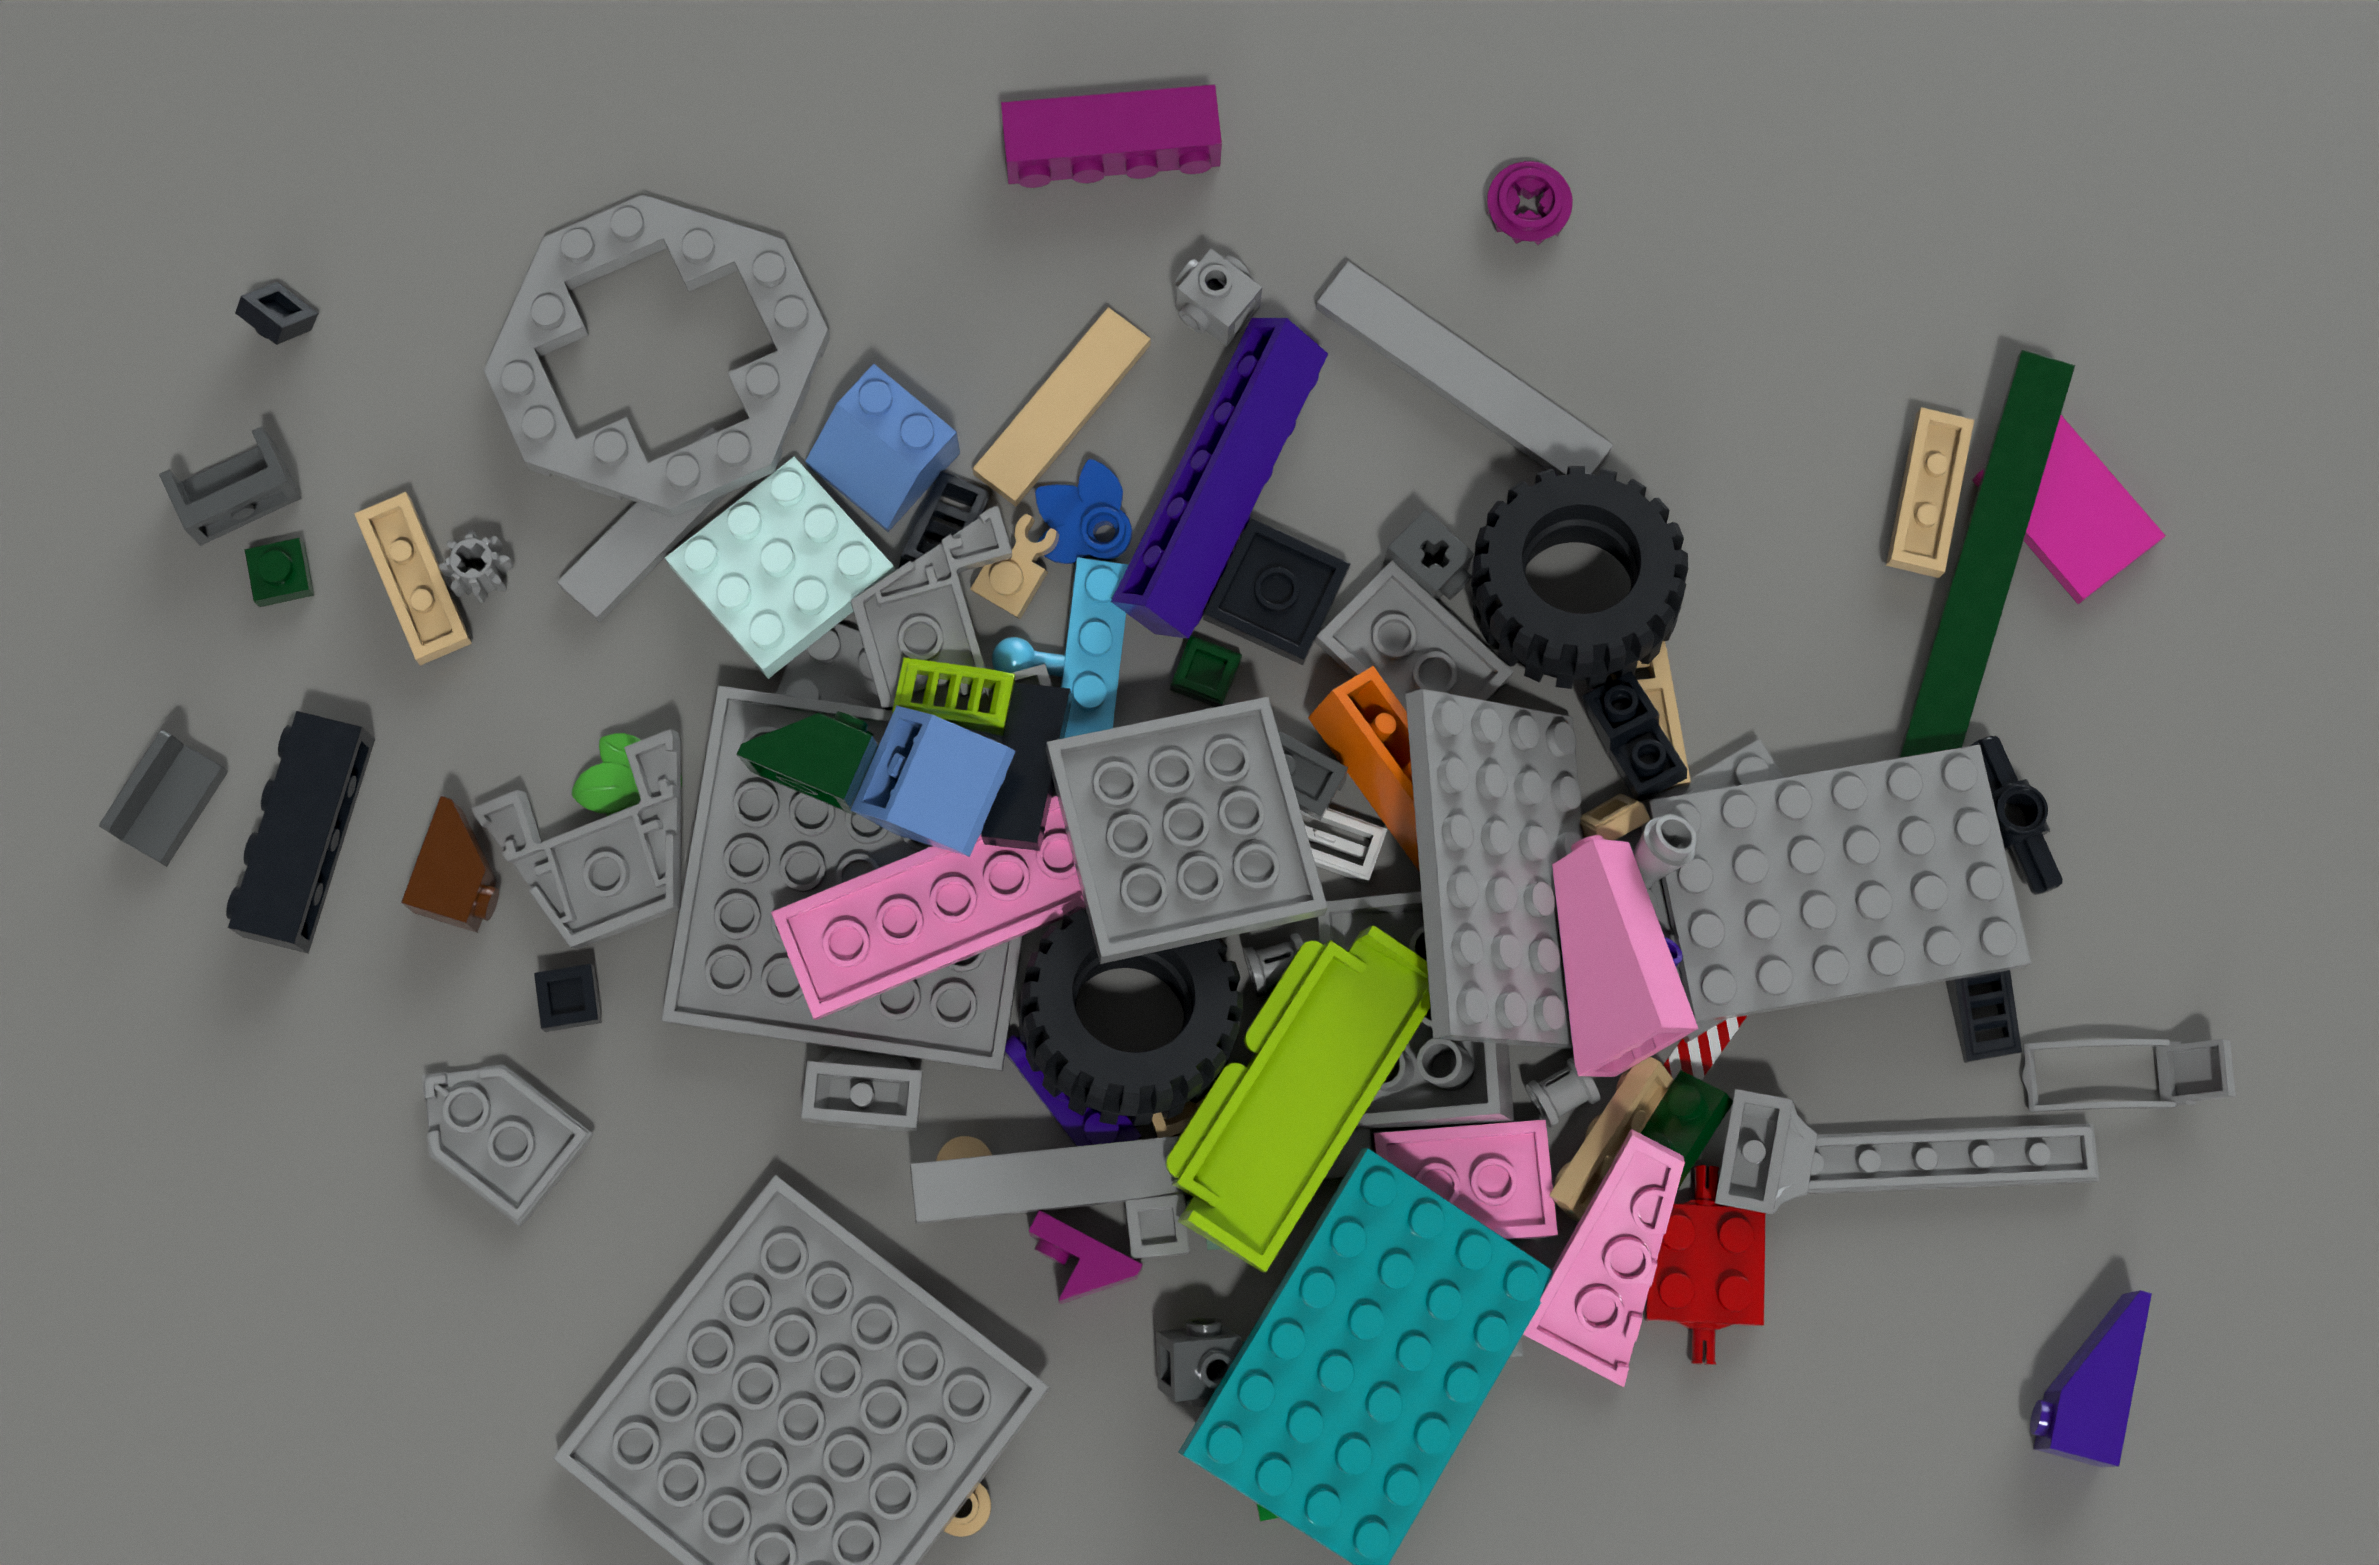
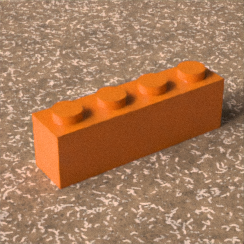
(1371, 738)

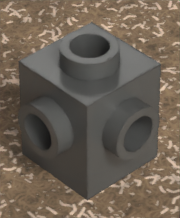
(1195, 1359)

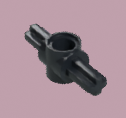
(2028, 841)

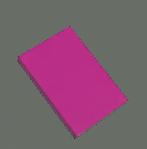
(2084, 518)

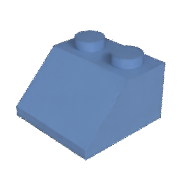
(882, 448)

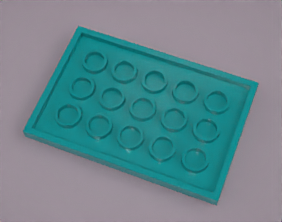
(1368, 1363)

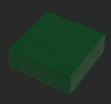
(1206, 672)

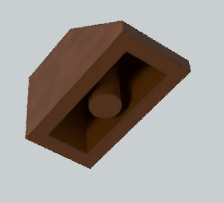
(452, 873)

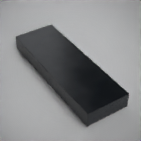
(1024, 798)

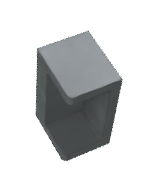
(232, 491)

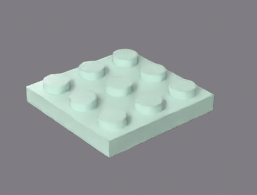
(780, 566)

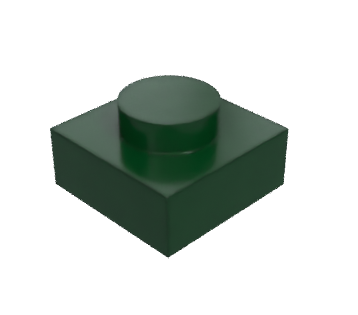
(279, 572)

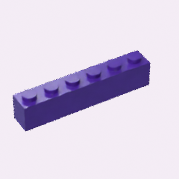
(1220, 477)

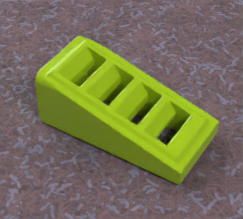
(979, 678)

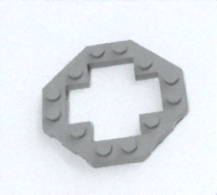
(611, 457)

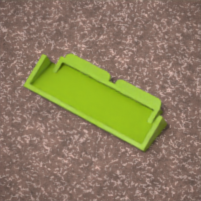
(1315, 1068)

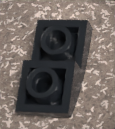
(1633, 737)

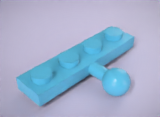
(1091, 648)

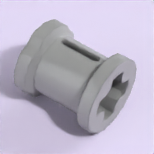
(1269, 963)
(1561, 1093)

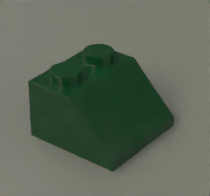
(815, 757)

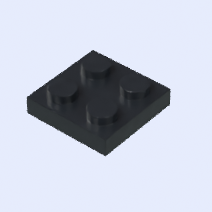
(1276, 591)

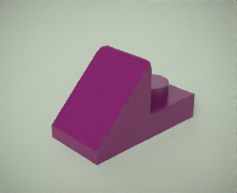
(1097, 1266)

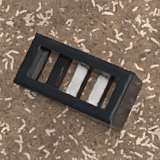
(954, 489)
(1967, 1026)

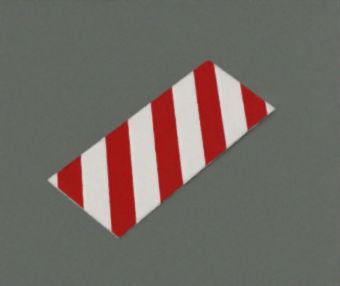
(1701, 1052)

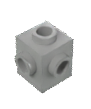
(1217, 296)

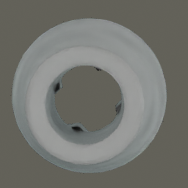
(1664, 847)

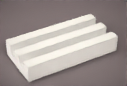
(1353, 825)

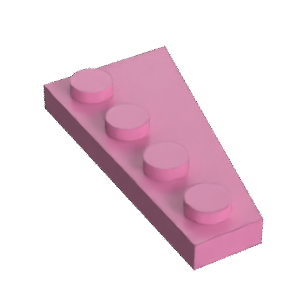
(1609, 1263)

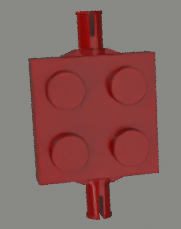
(1709, 1268)

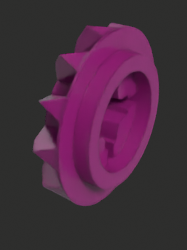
(1529, 180)

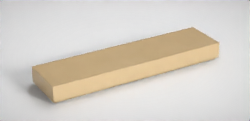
(1061, 406)

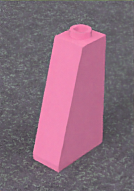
(1615, 961)

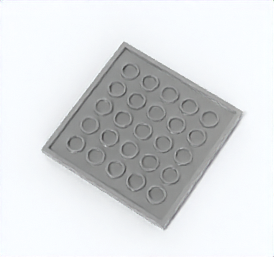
(772, 846)
(801, 1405)

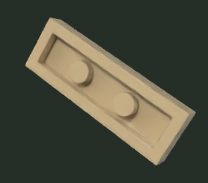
(1930, 492)
(413, 578)
(1630, 1108)

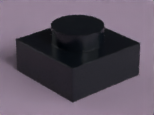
(276, 313)
(567, 997)

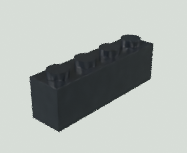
(300, 832)

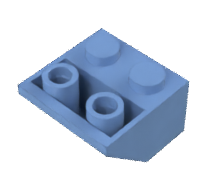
(932, 781)

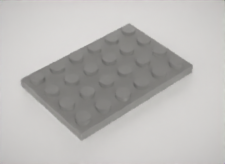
(1491, 819)
(1842, 885)

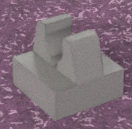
(1155, 1227)

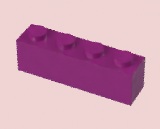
(1111, 135)

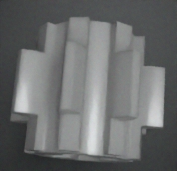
(472, 580)

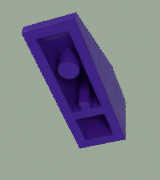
(2091, 1398)

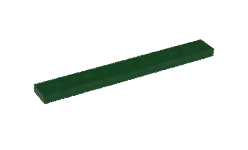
(1988, 555)

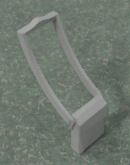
(2184, 1073)

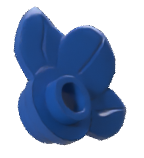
(1080, 512)

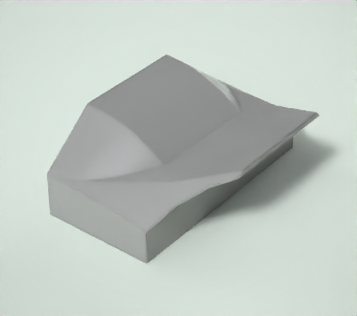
(862, 1091)
(1765, 1154)

